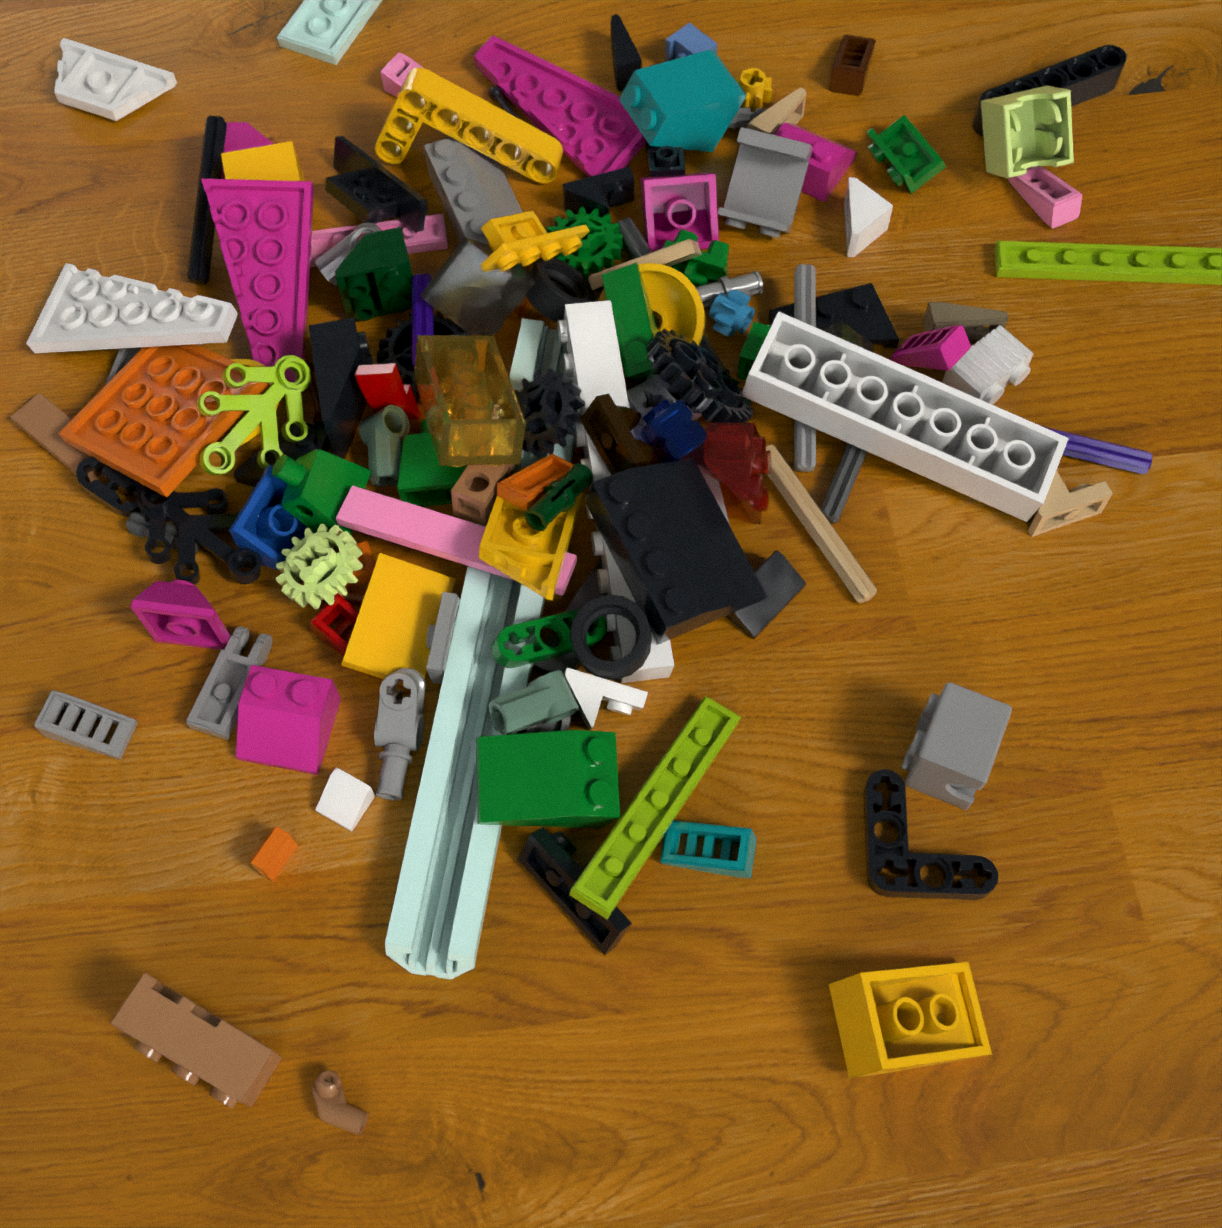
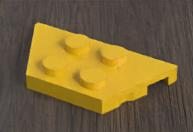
(523, 552)

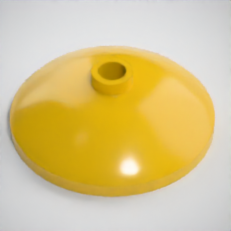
(672, 300)

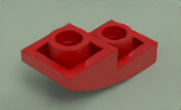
(384, 387)

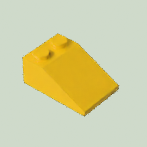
(908, 1018)

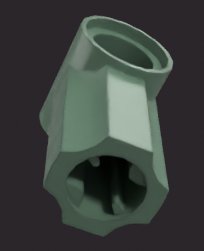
(383, 436)
(543, 700)

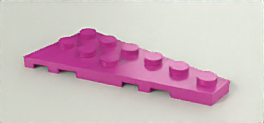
(579, 114)

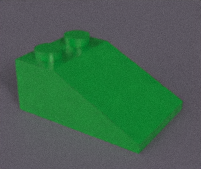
(548, 779)

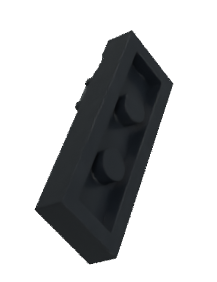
(551, 864)

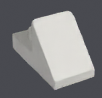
(590, 690)

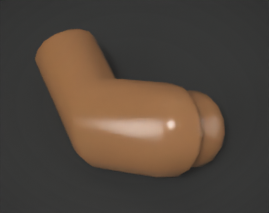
(332, 1104)

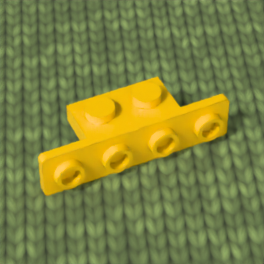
(524, 240)

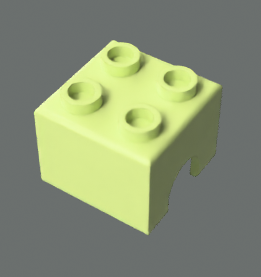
(1027, 131)

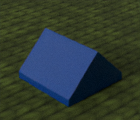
(264, 522)

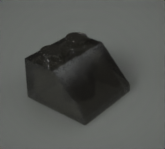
(473, 297)

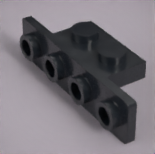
(372, 189)

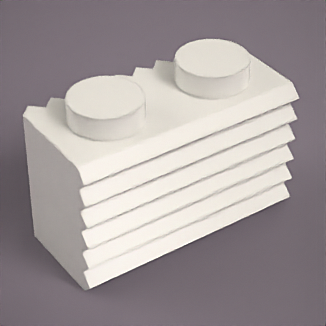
(990, 366)

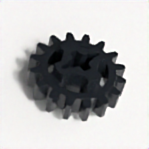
(548, 410)

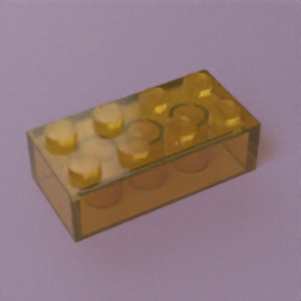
(468, 401)

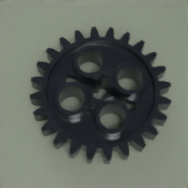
(698, 378)

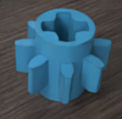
(731, 312)

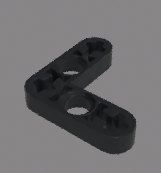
(898, 857)

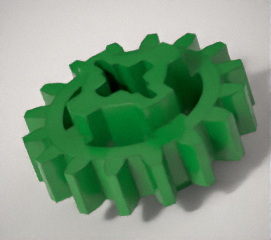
(599, 246)

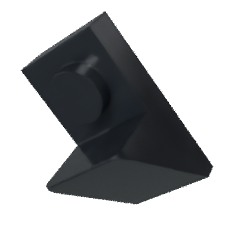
(599, 192)

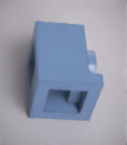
(687, 42)

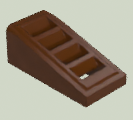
(851, 65)

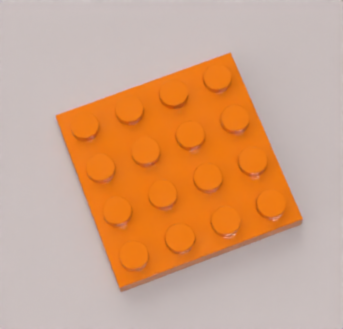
(149, 414)

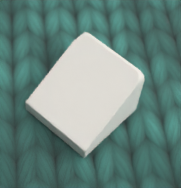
(345, 799)

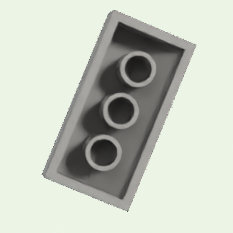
(469, 187)

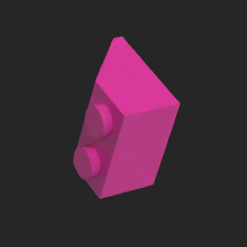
(827, 161)
(679, 204)
(285, 719)

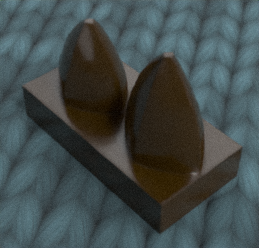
(611, 434)

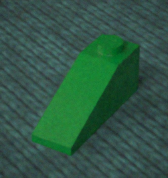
(632, 319)

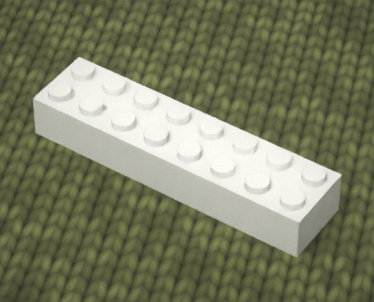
(905, 417)

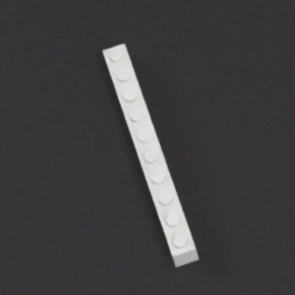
(597, 370)

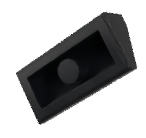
(780, 584)

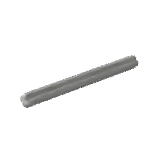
(806, 312)

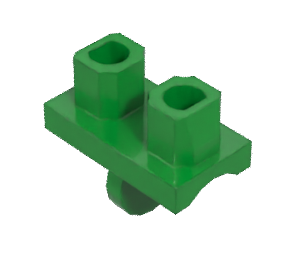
(706, 266)

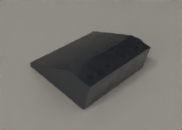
(673, 546)

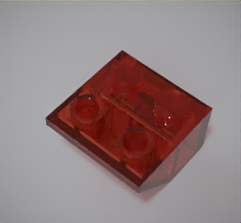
(739, 462)

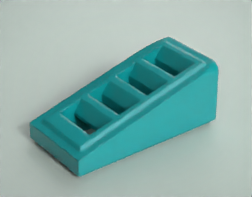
(723, 866)

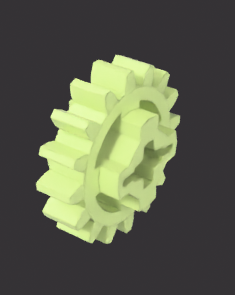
(319, 566)

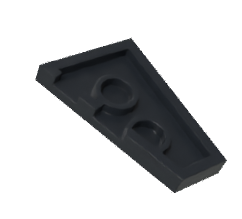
(857, 308)

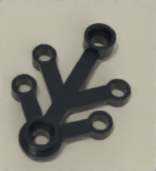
(193, 529)

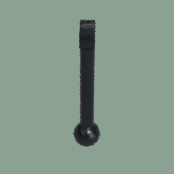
(495, 93)

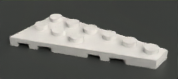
(122, 312)

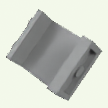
(766, 182)

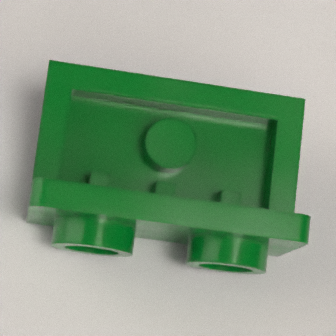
(906, 153)

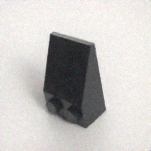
(336, 357)

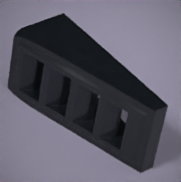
(624, 53)

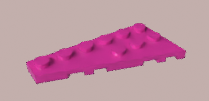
(267, 253)

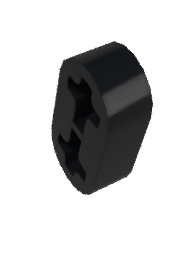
(106, 493)

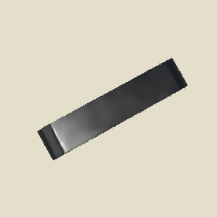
(1084, 75)

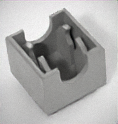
(955, 745)

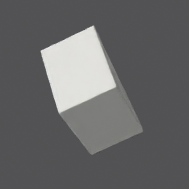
(865, 216)

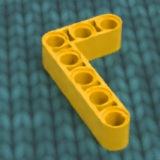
(469, 120)

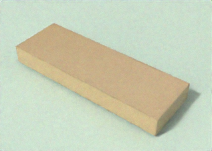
(667, 256)

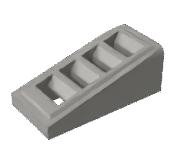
(61, 714)

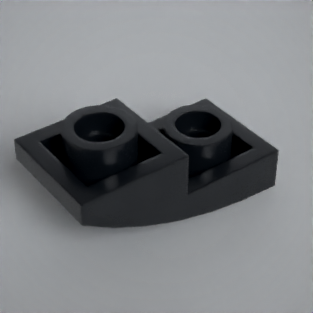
(665, 160)

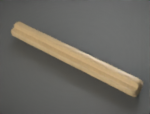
(820, 529)

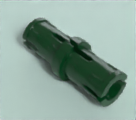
(559, 497)

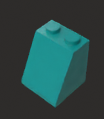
(683, 101)

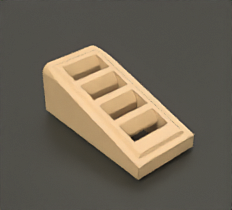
(786, 110)

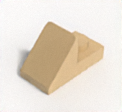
(1069, 507)

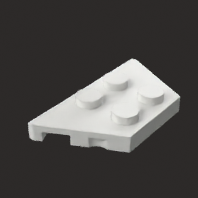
(106, 81)

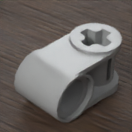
(399, 717)

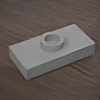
(440, 636)

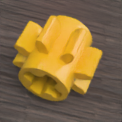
(756, 88)

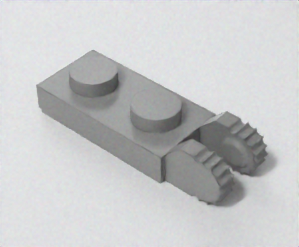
(218, 701)

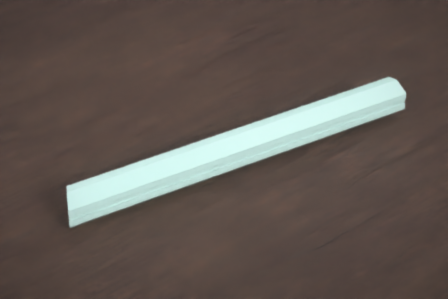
(447, 854)

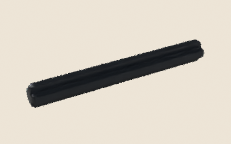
(203, 222)

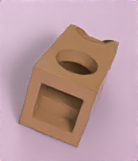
(477, 491)

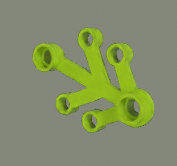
(260, 411)

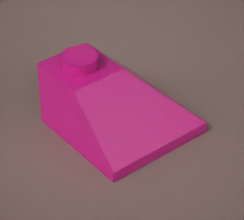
(180, 615)

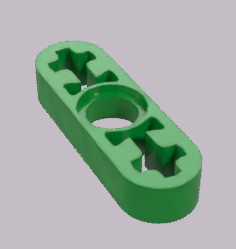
(536, 649)

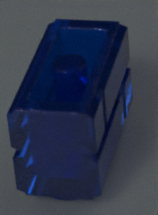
(672, 431)

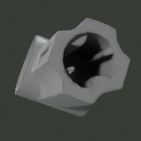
(334, 256)

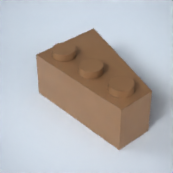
(196, 1042)

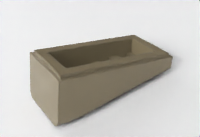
(971, 318)

